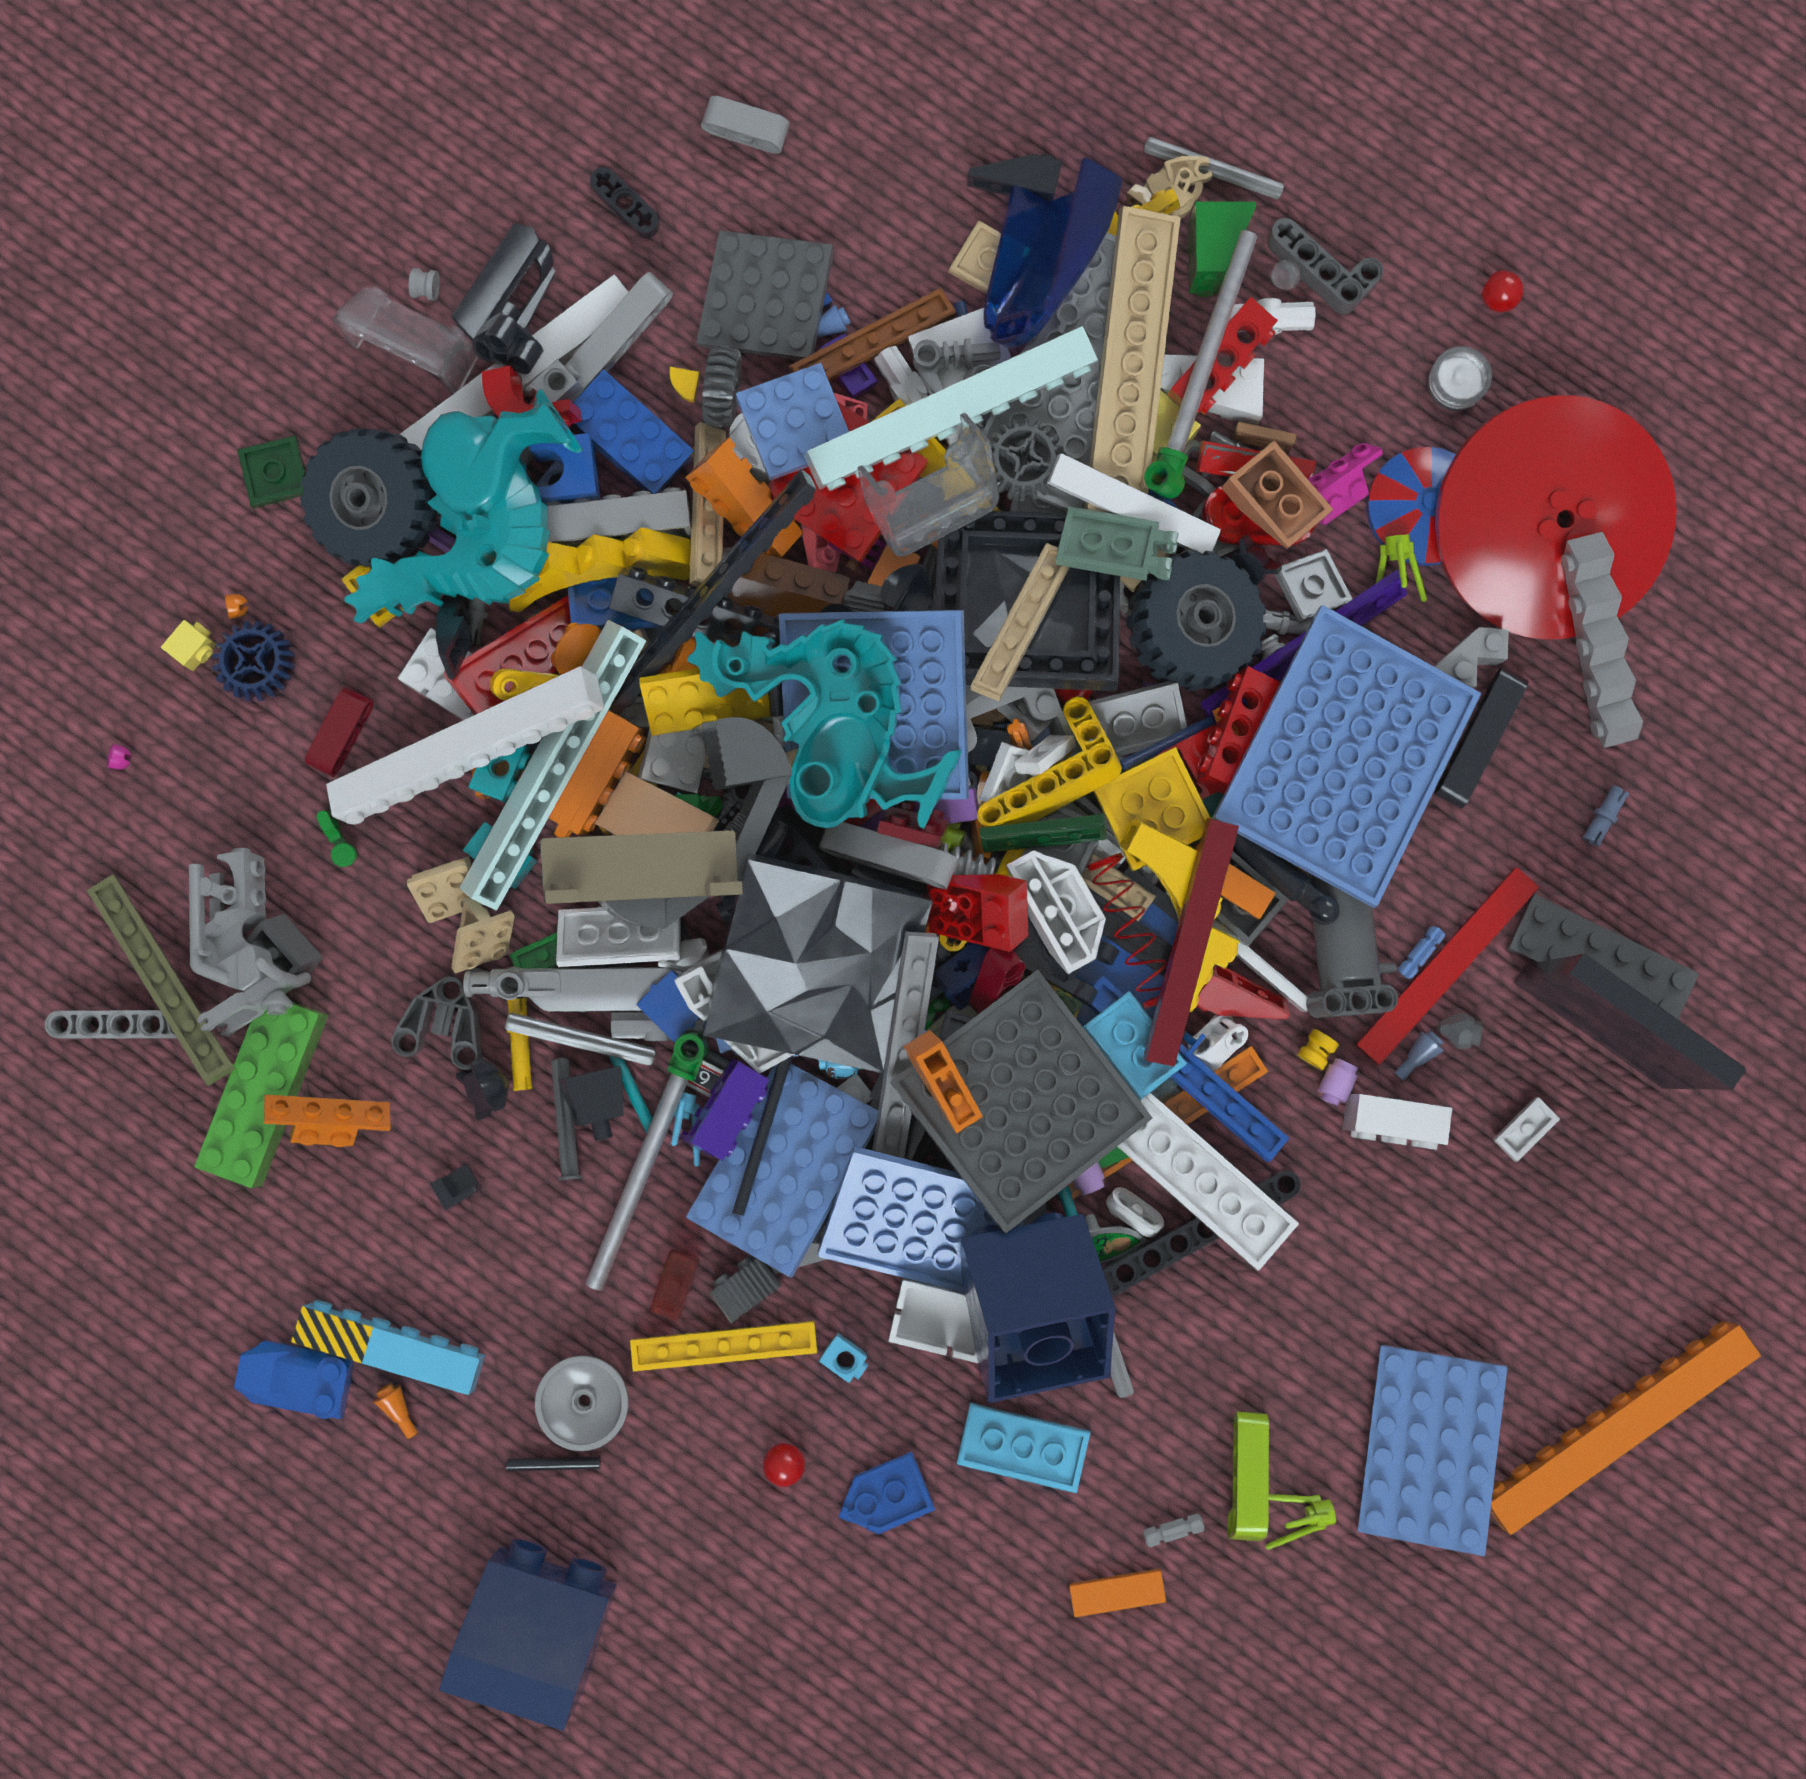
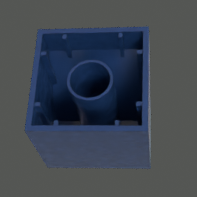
(1037, 1306)
(530, 1634)

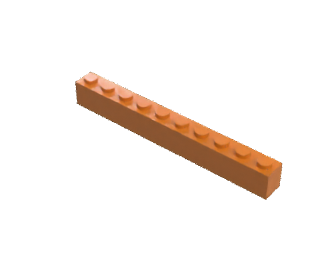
(1621, 1425)

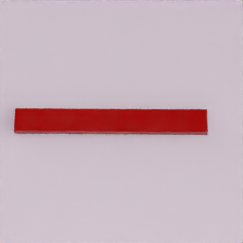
(1447, 965)

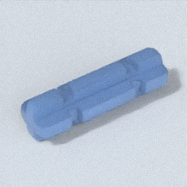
(1421, 952)

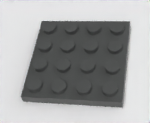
(765, 295)

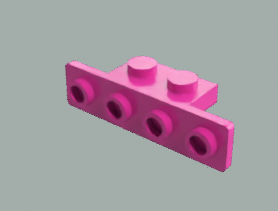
(1344, 481)

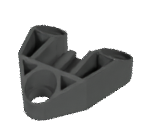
(418, 1018)

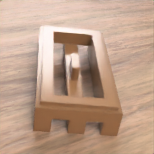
(1262, 436)

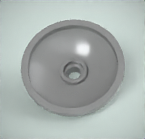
(566, 1418)

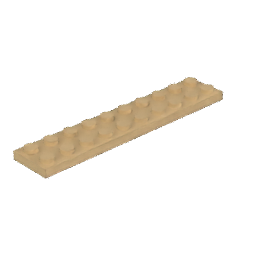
(1134, 346)

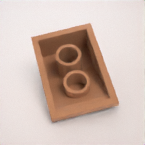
(1277, 496)

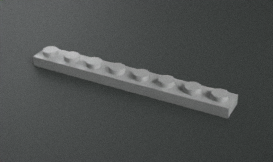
(907, 1024)

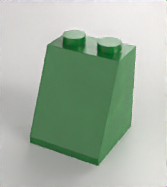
(1211, 242)

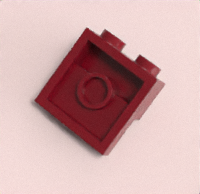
(902, 823)

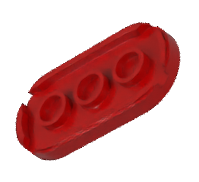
(1225, 515)

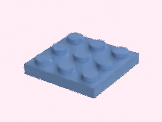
(791, 418)

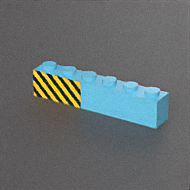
(388, 1347)

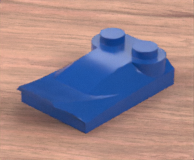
(295, 1379)

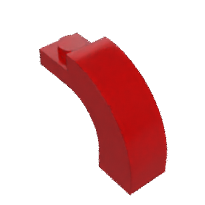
(505, 393)

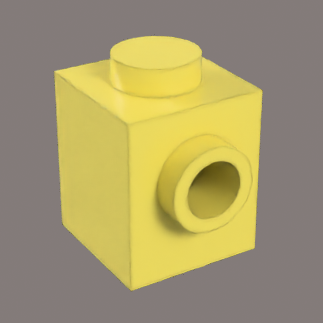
(189, 644)

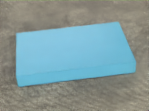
(1122, 1036)

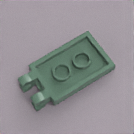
(1115, 544)

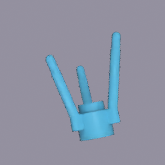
(684, 1109)

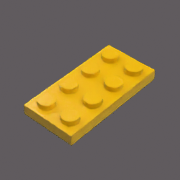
(683, 702)

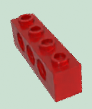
(1249, 318)
(1258, 692)

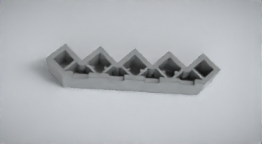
(1601, 639)
(1480, 647)

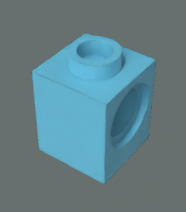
(838, 1345)

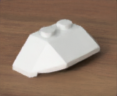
(1060, 908)

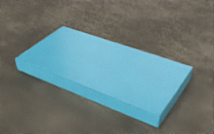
(1023, 1447)

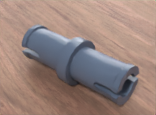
(1605, 816)

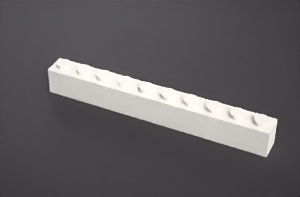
(559, 341)
(466, 746)

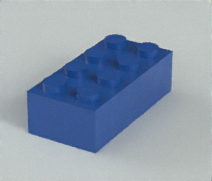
(631, 435)

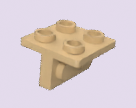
(439, 891)
(480, 936)

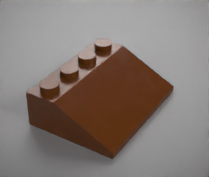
(786, 587)

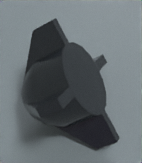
(1254, 560)
(485, 1087)

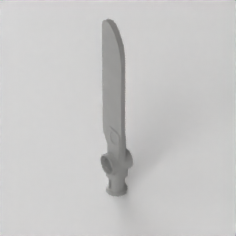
(570, 987)

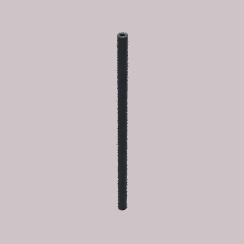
(761, 1137)

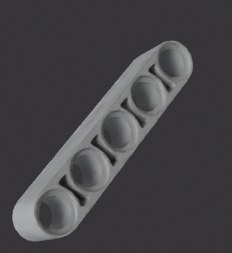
(889, 854)
(109, 1025)

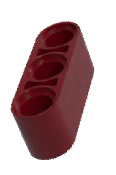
(339, 731)
(997, 976)

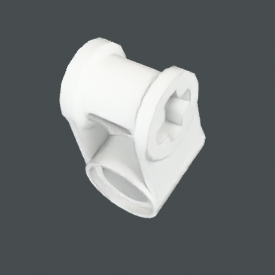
(1219, 1043)

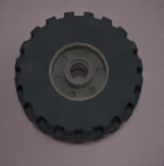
(368, 497)
(1197, 623)

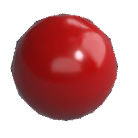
(1502, 291)
(783, 1465)

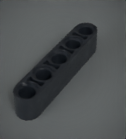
(1481, 737)

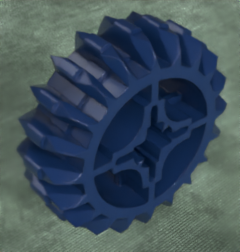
(245, 668)

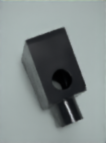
(595, 1099)

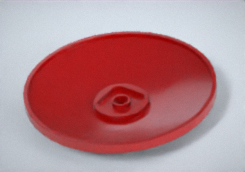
(1513, 481)

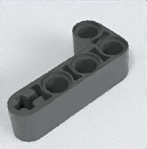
(1322, 261)

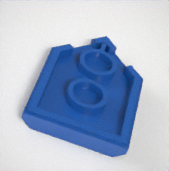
(887, 1495)

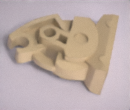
(1176, 174)

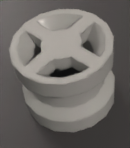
(424, 284)

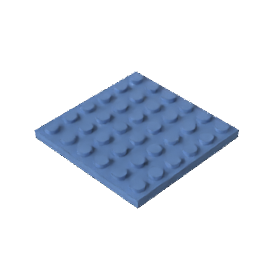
(932, 689)

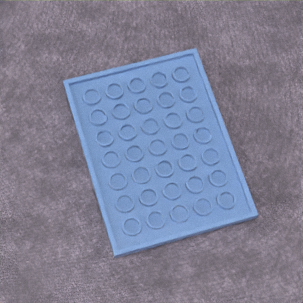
(1347, 756)

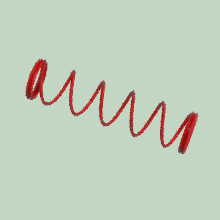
(1114, 859)

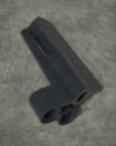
(487, 317)

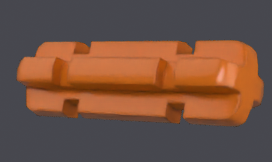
(1019, 735)

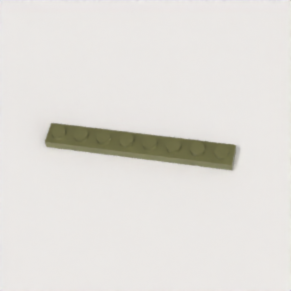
(160, 979)

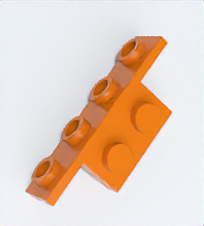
(325, 1119)

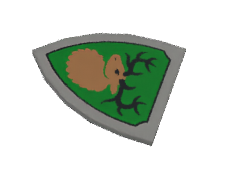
(1112, 1241)

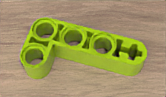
(1250, 1502)

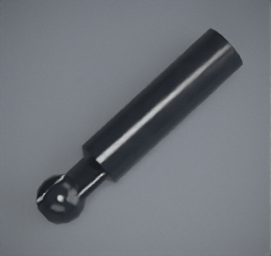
(1288, 880)

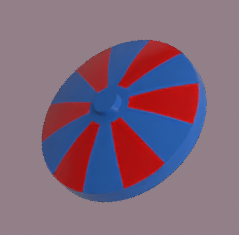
(1406, 497)

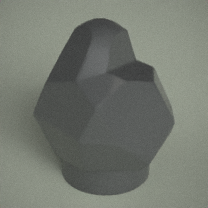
(1461, 1030)

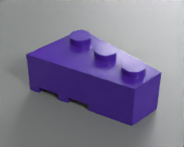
(726, 1110)

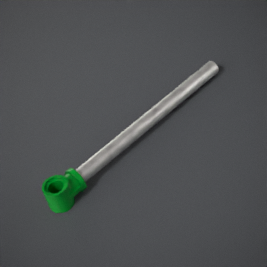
(1171, 458)
(682, 1068)

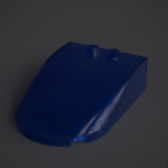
(1046, 252)

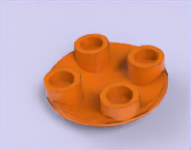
(574, 646)

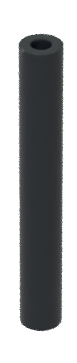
(553, 1463)

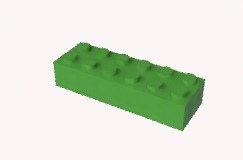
(268, 1063)

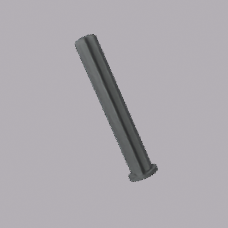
(565, 1123)

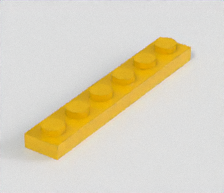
(723, 1346)

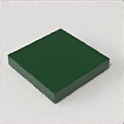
(272, 471)

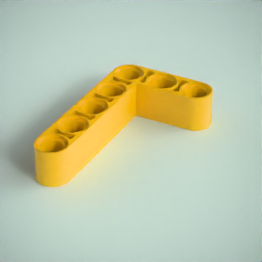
(1059, 777)

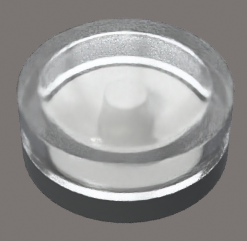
(1459, 378)

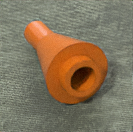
(392, 1403)

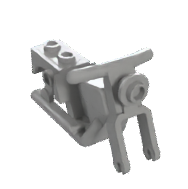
(223, 953)

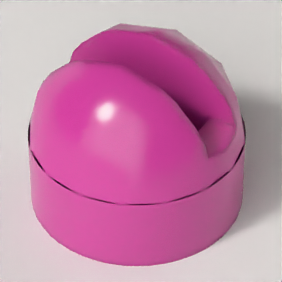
(116, 757)

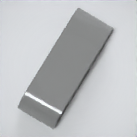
(745, 124)

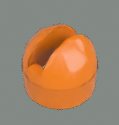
(234, 605)

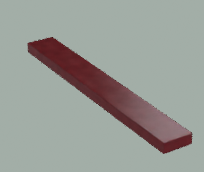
(1190, 942)

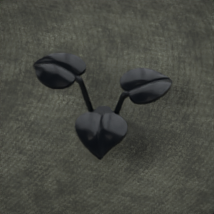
(903, 589)

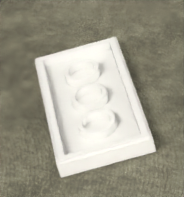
(599, 938)

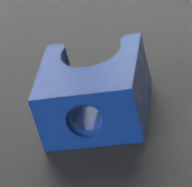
(579, 471)

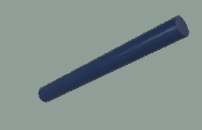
(1156, 748)

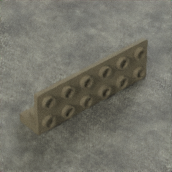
(639, 866)

